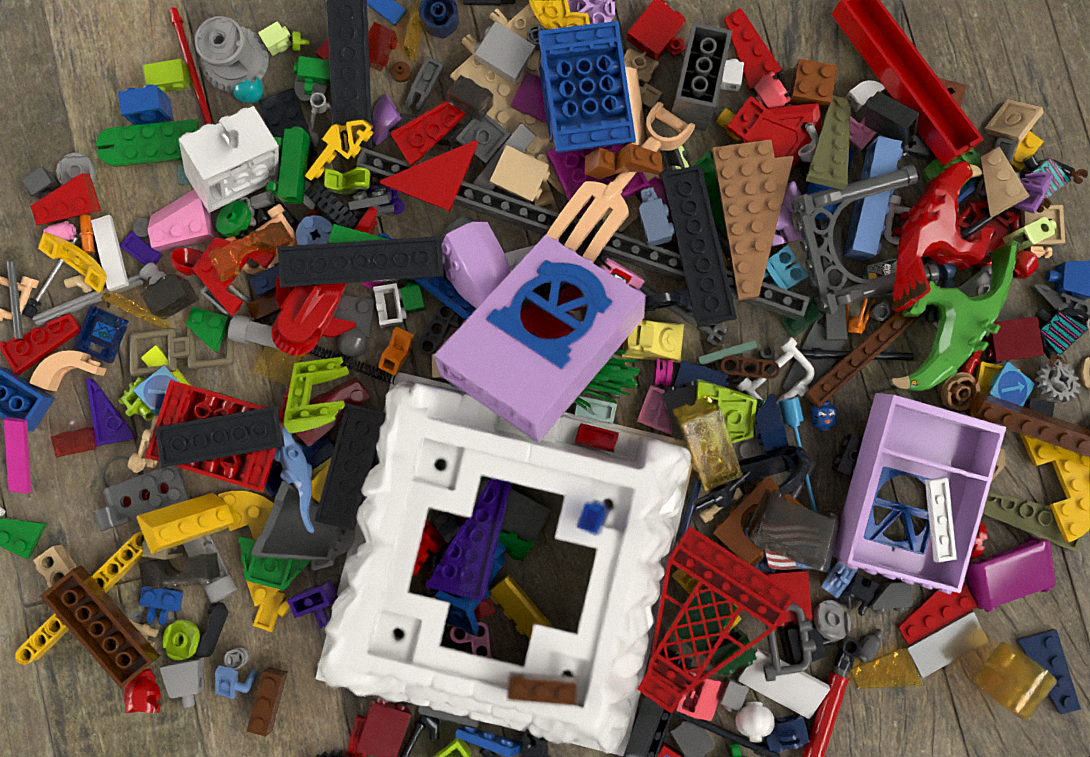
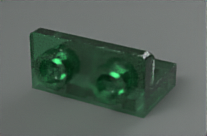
(810, 317)

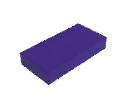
(140, 249)

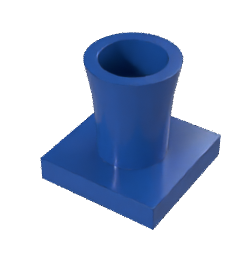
(461, 611)

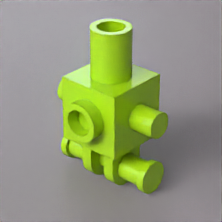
(134, 403)

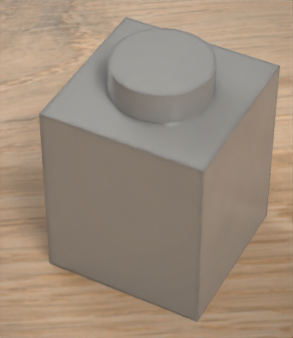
(733, 695)

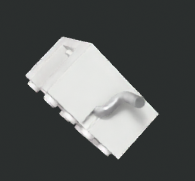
(230, 158)

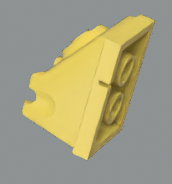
(655, 341)

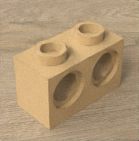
(62, 564)

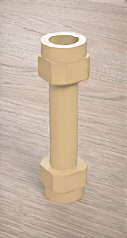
(707, 514)

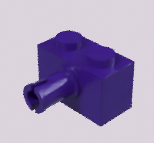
(314, 601)

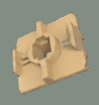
(644, 65)

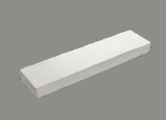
(109, 252)
(940, 519)

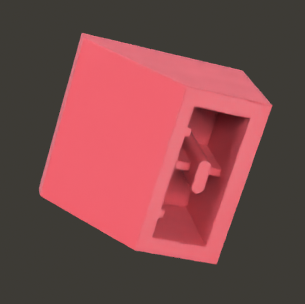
(702, 699)

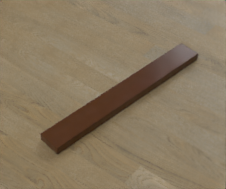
(859, 358)

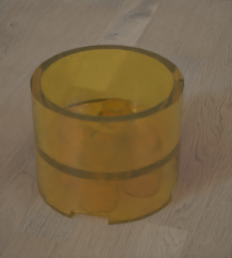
(1014, 681)

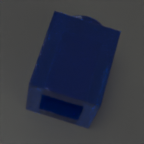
(593, 517)

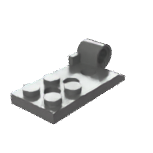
(117, 514)

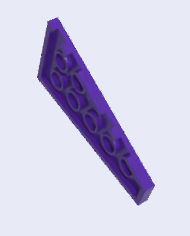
(472, 551)

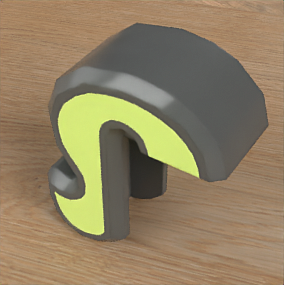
(674, 159)

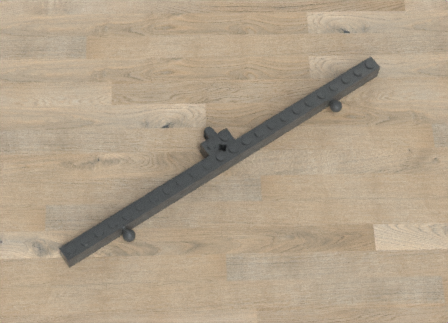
(618, 247)

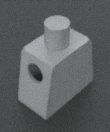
(184, 679)

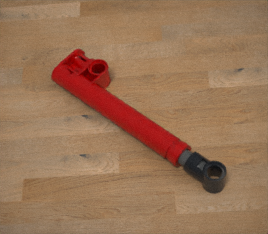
(830, 705)

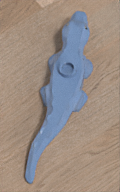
(296, 471)

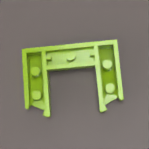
(299, 414)

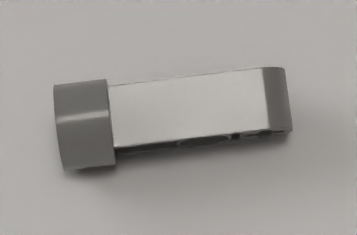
(246, 330)
(221, 586)

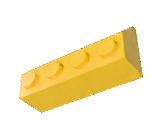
(184, 522)
(518, 606)

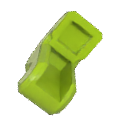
(347, 182)

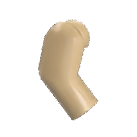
(78, 281)

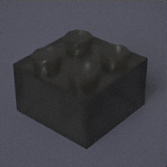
(169, 296)

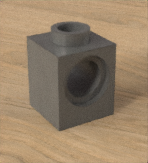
(40, 183)

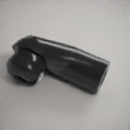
(433, 724)

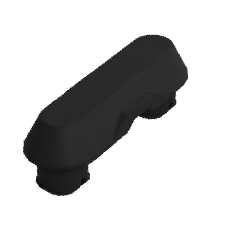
(214, 627)

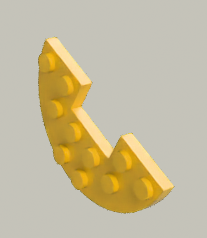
(557, 14)
(1074, 475)
(251, 510)

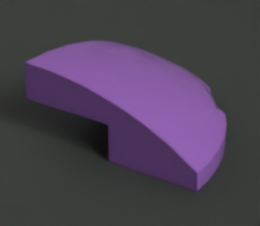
(383, 119)
(1036, 186)

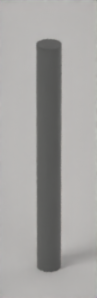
(14, 297)

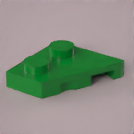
(208, 327)

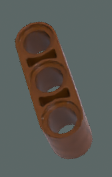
(758, 373)

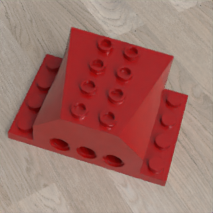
(192, 403)

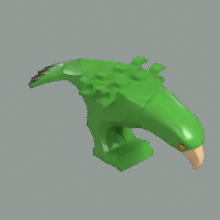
(961, 322)

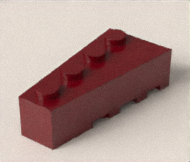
(350, 392)

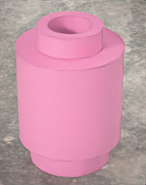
(63, 230)

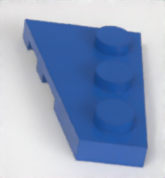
(490, 741)

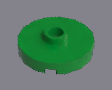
(233, 218)

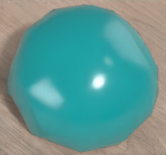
(249, 91)

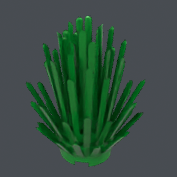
(610, 379)

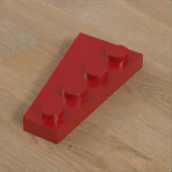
(39, 343)
(935, 612)

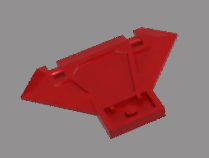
(777, 124)

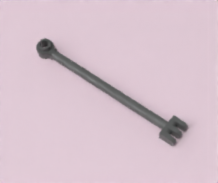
(712, 333)

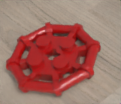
(999, 224)

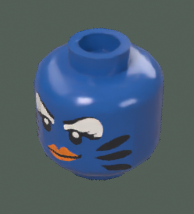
(824, 416)

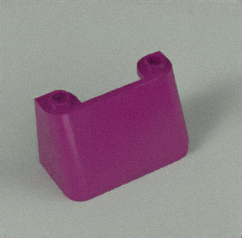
(1011, 574)

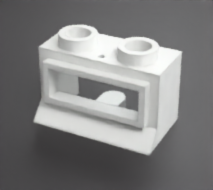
(381, 306)

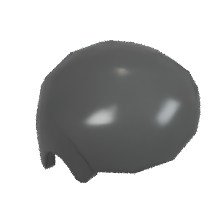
(352, 343)

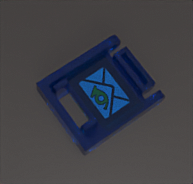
(102, 329)

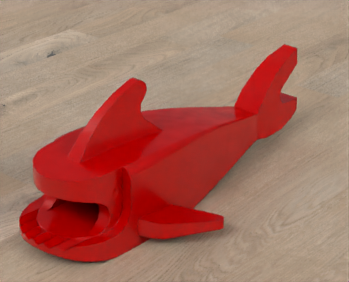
(310, 310)

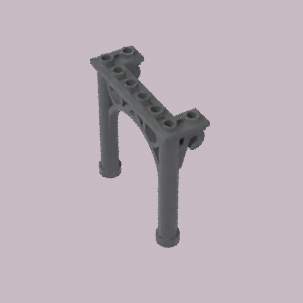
(810, 205)

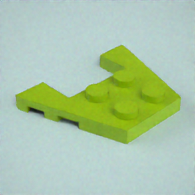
(736, 407)

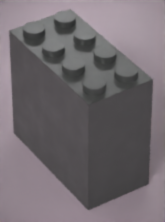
(701, 74)

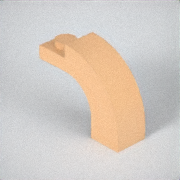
(53, 368)

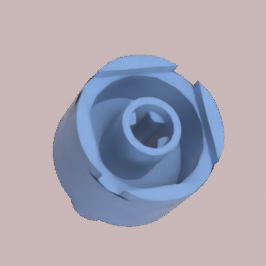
(312, 227)

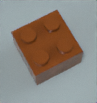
(812, 83)

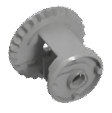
(224, 42)

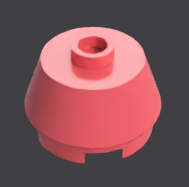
(771, 92)

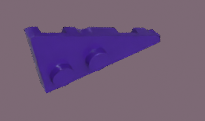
(107, 422)

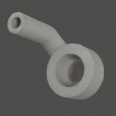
(807, 151)

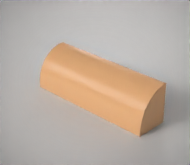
(636, 106)

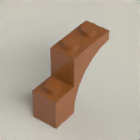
(630, 158)

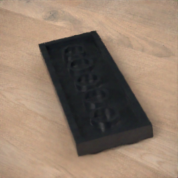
(219, 437)
(350, 466)

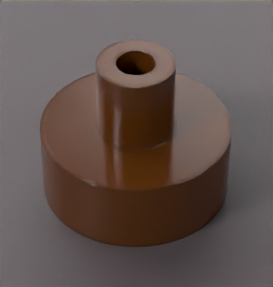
(401, 72)

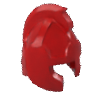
(142, 694)

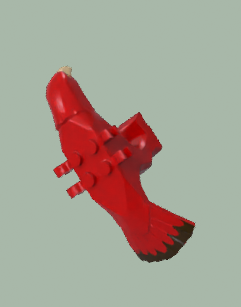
(934, 232)

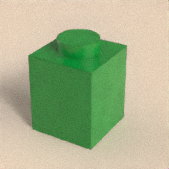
(413, 298)

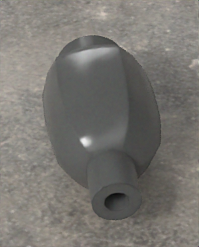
(870, 646)

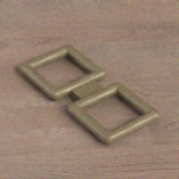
(177, 348)

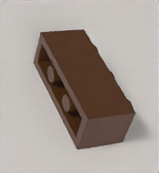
(542, 688)
(267, 701)

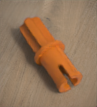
(86, 234)

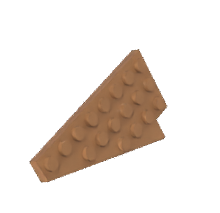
(751, 199)

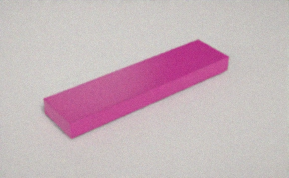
(17, 455)

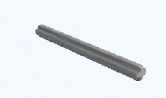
(82, 302)

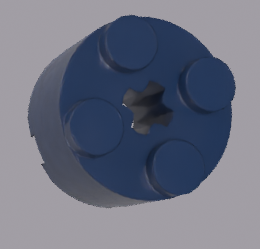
(439, 17)

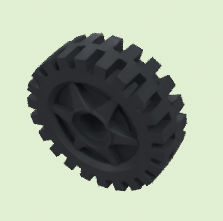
(331, 205)

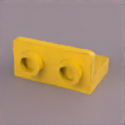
(1026, 147)

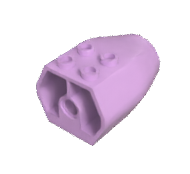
(474, 261)

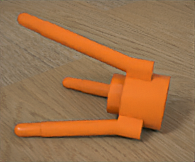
(857, 324)

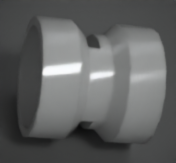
(151, 273)
(232, 657)

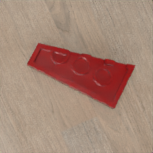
(750, 49)
(425, 131)

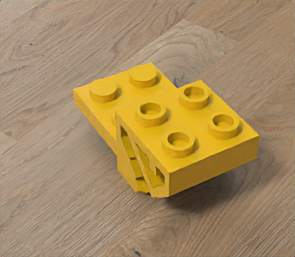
(357, 132)

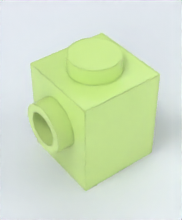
(276, 38)

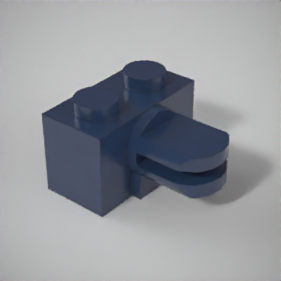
(787, 734)

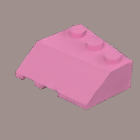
(180, 224)

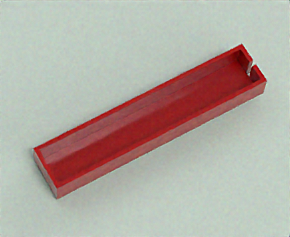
(907, 77)

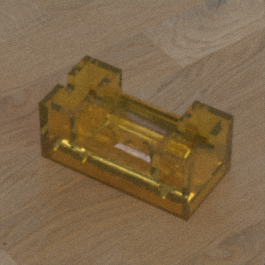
(708, 442)

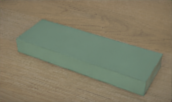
(732, 351)

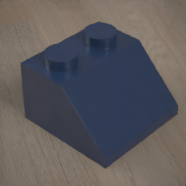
(769, 426)

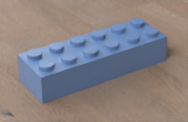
(869, 212)

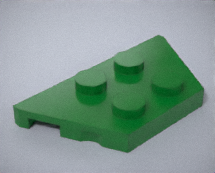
(269, 571)

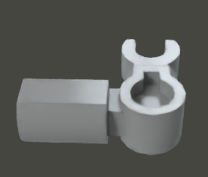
(261, 200)

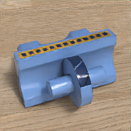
(837, 579)

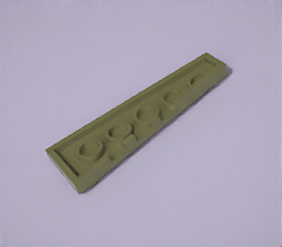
(831, 154)
(1027, 517)

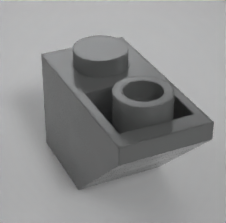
(892, 595)

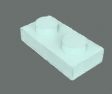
(599, 410)

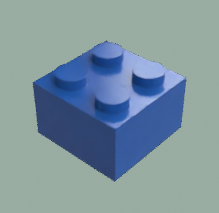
(145, 105)

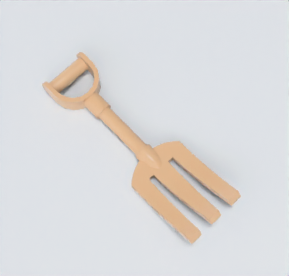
(609, 196)

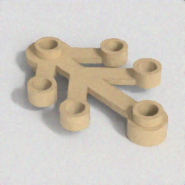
(138, 461)

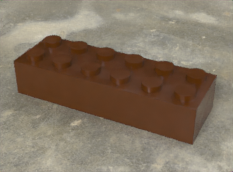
(100, 626)

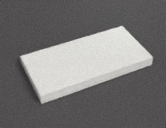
(795, 690)

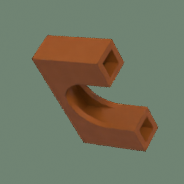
(732, 529)

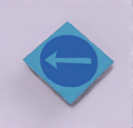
(1011, 385)
(154, 389)

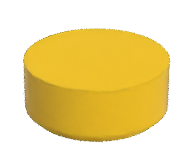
(284, 608)

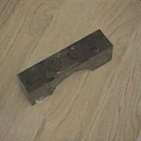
(197, 569)

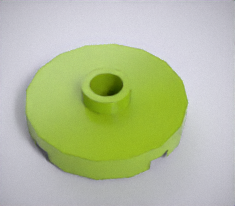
(181, 639)

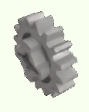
(1057, 382)

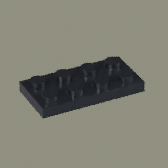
(284, 112)

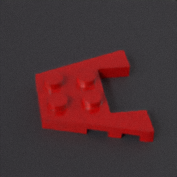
(209, 277)

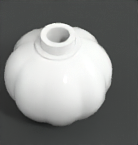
(755, 721)

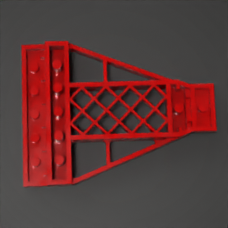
(733, 580)

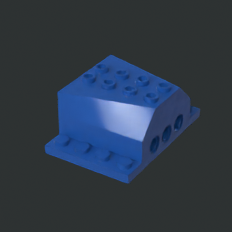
(585, 87)

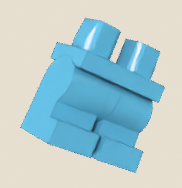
(778, 271)

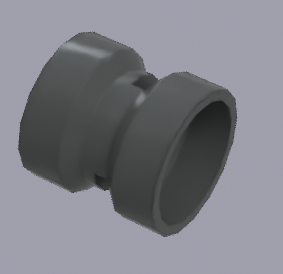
(534, 39)

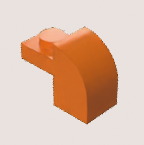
(397, 351)

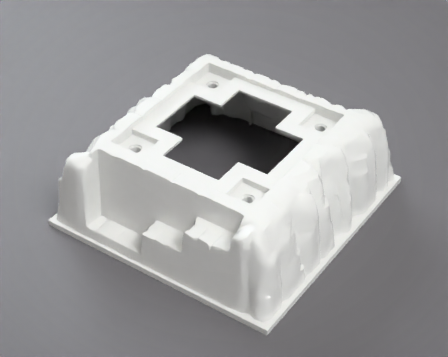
(622, 604)

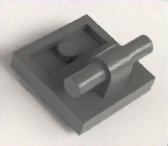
(374, 199)

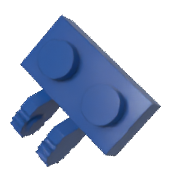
(163, 599)

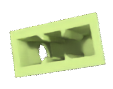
(1035, 233)

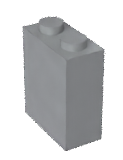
(504, 52)

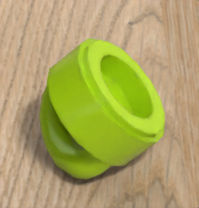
(296, 41)

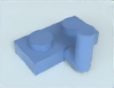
(227, 682)

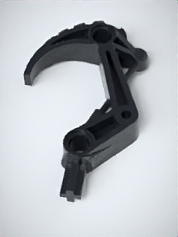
(788, 458)

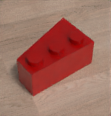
(68, 201)

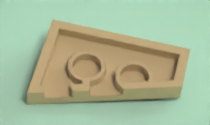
(1001, 182)

